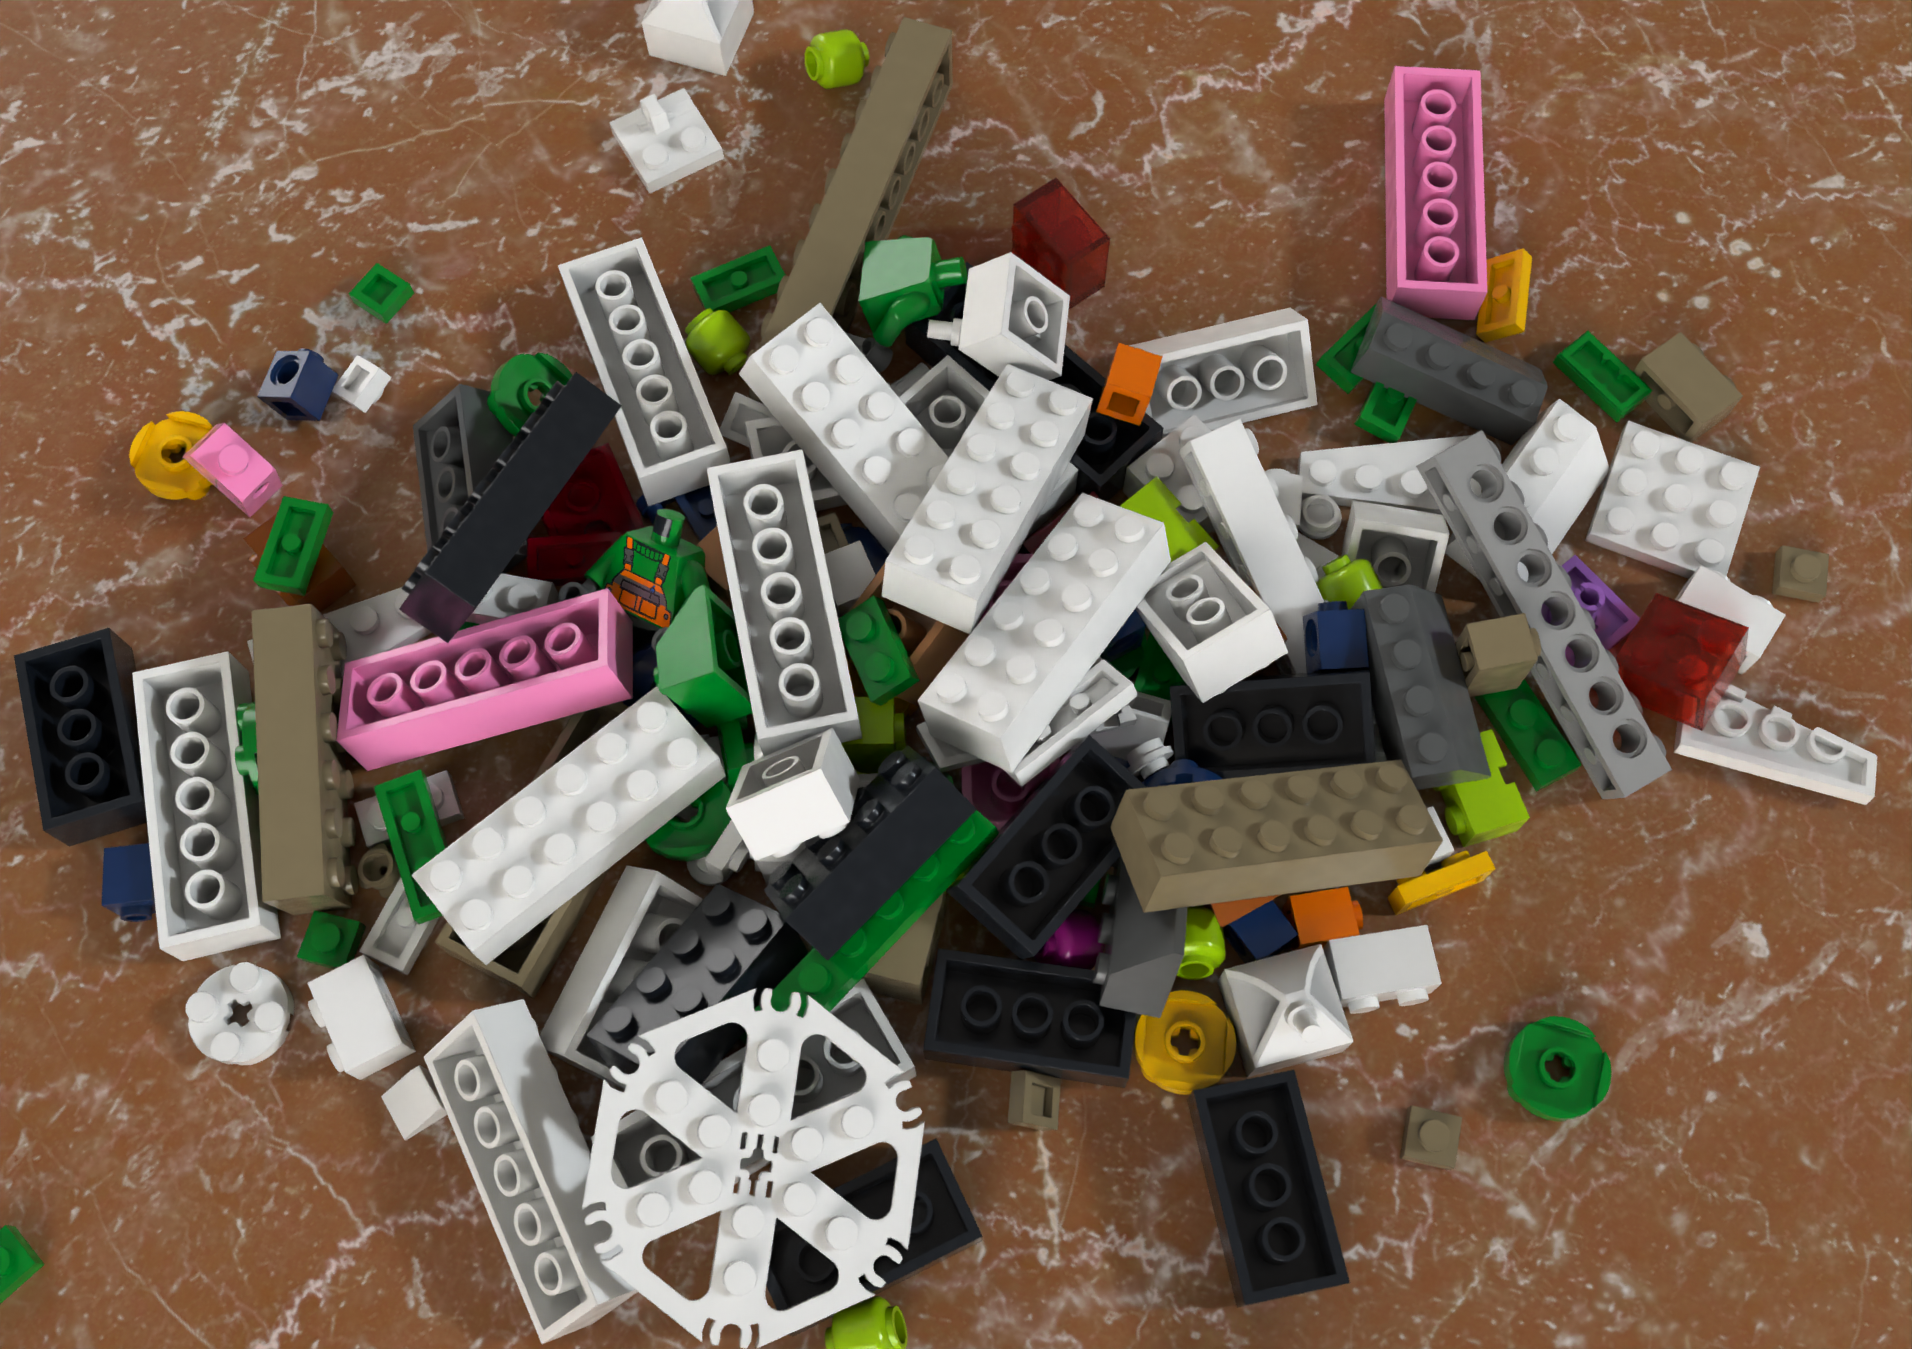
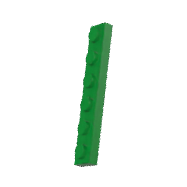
(832, 979)

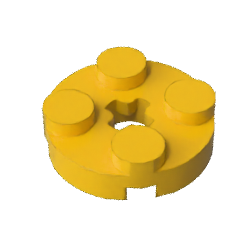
(151, 454)
(1202, 1066)

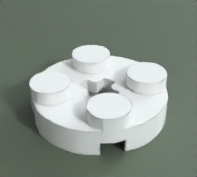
(213, 1006)

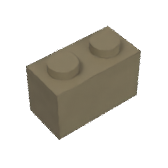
(1686, 388)
(1497, 653)

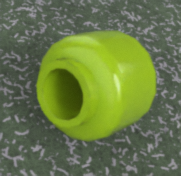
(836, 59)
(717, 342)
(1347, 580)
(1203, 944)
(868, 1326)

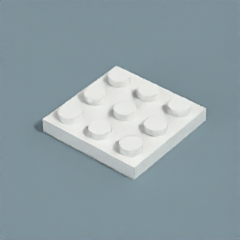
(1672, 502)

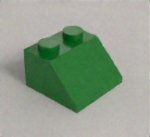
(703, 661)

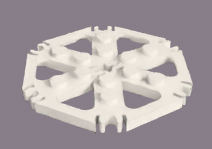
(708, 1182)

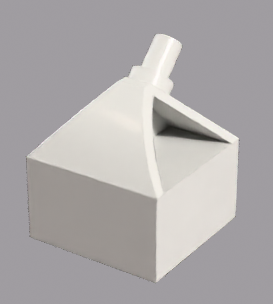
(697, 31)
(1010, 319)
(1284, 1010)

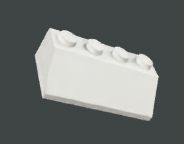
(1233, 371)
(1558, 472)
(629, 933)

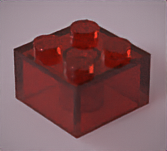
(1060, 241)
(1681, 660)

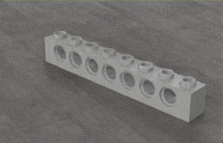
(1564, 686)

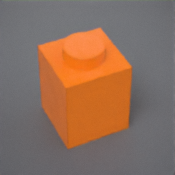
(1129, 384)
(1323, 916)

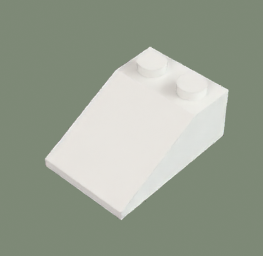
(1210, 623)

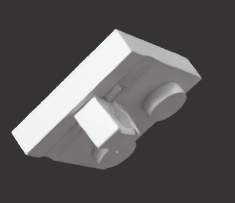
(666, 139)

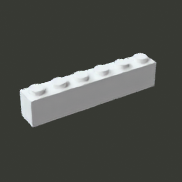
(1255, 530)

